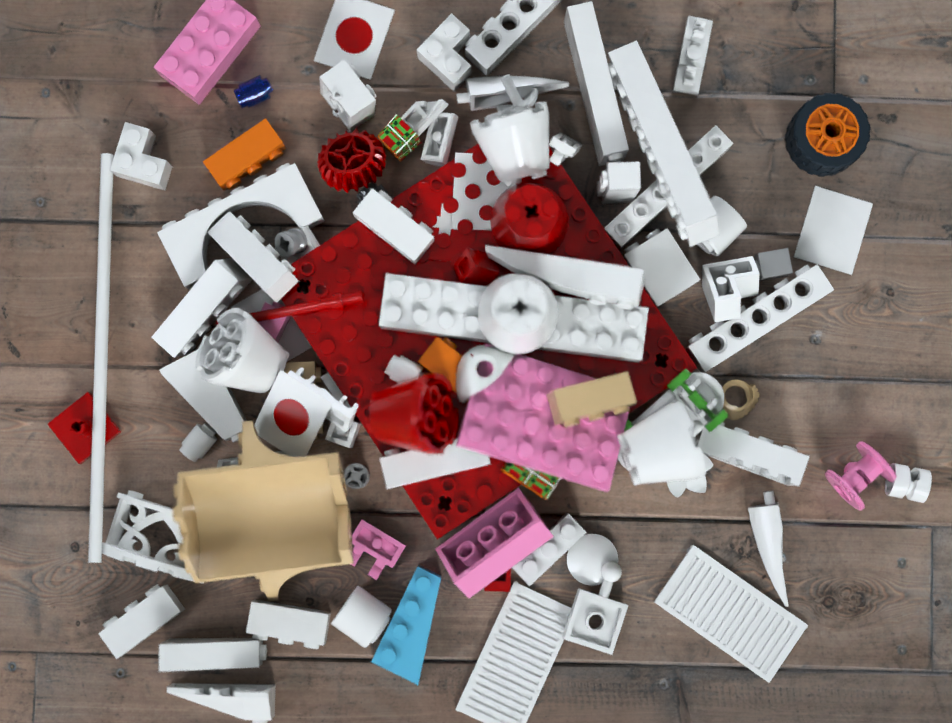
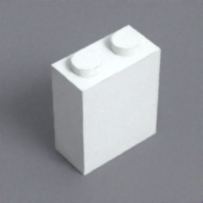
(664, 266)

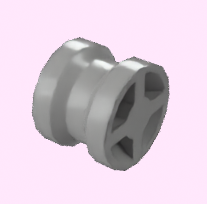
(290, 242)
(353, 477)

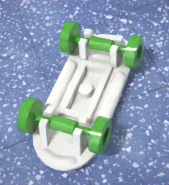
(699, 395)

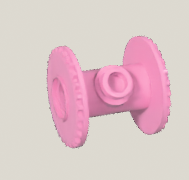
(860, 474)

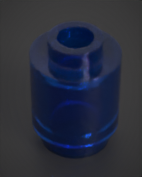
(253, 91)

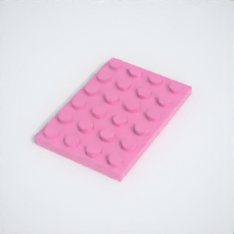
(517, 426)

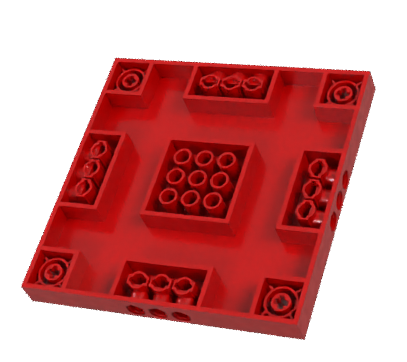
(360, 351)

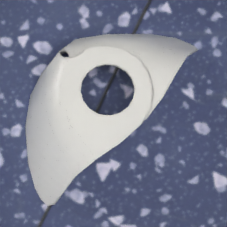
(467, 378)

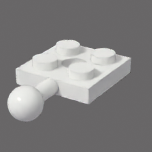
(589, 604)

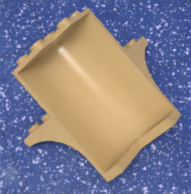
(263, 516)

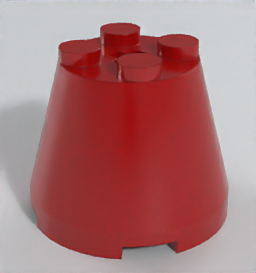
(535, 235)
(415, 414)

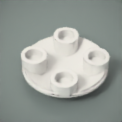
(588, 557)

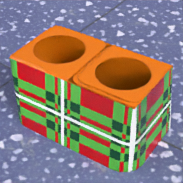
(398, 138)
(537, 482)

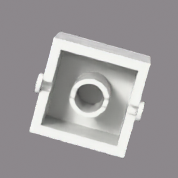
(348, 95)

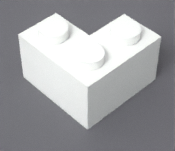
(441, 54)
(134, 161)
(727, 283)

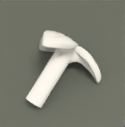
(514, 95)

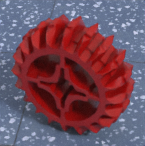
(351, 160)

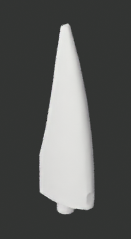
(490, 92)
(768, 534)

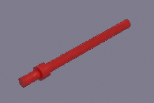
(336, 301)

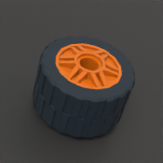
(827, 134)

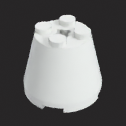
(515, 142)
(517, 332)
(240, 354)
(662, 447)

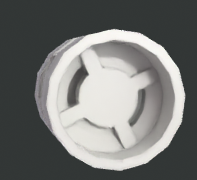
(912, 483)

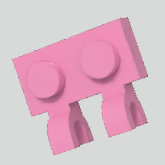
(377, 544)

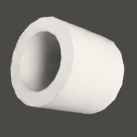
(729, 224)
(362, 617)

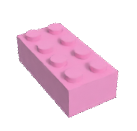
(207, 47)
(493, 543)

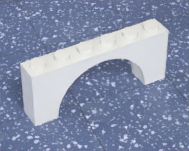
(188, 238)

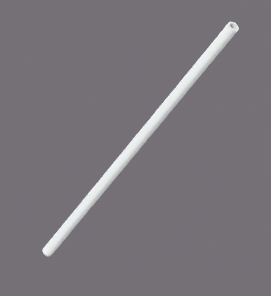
(100, 360)

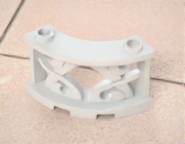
(123, 547)

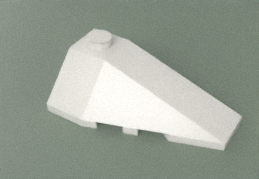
(243, 701)

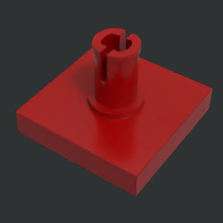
(75, 428)

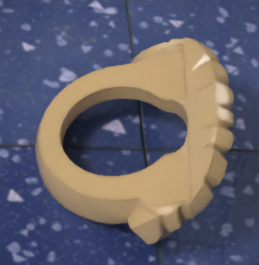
(751, 397)

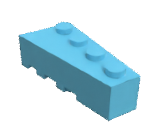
(407, 635)

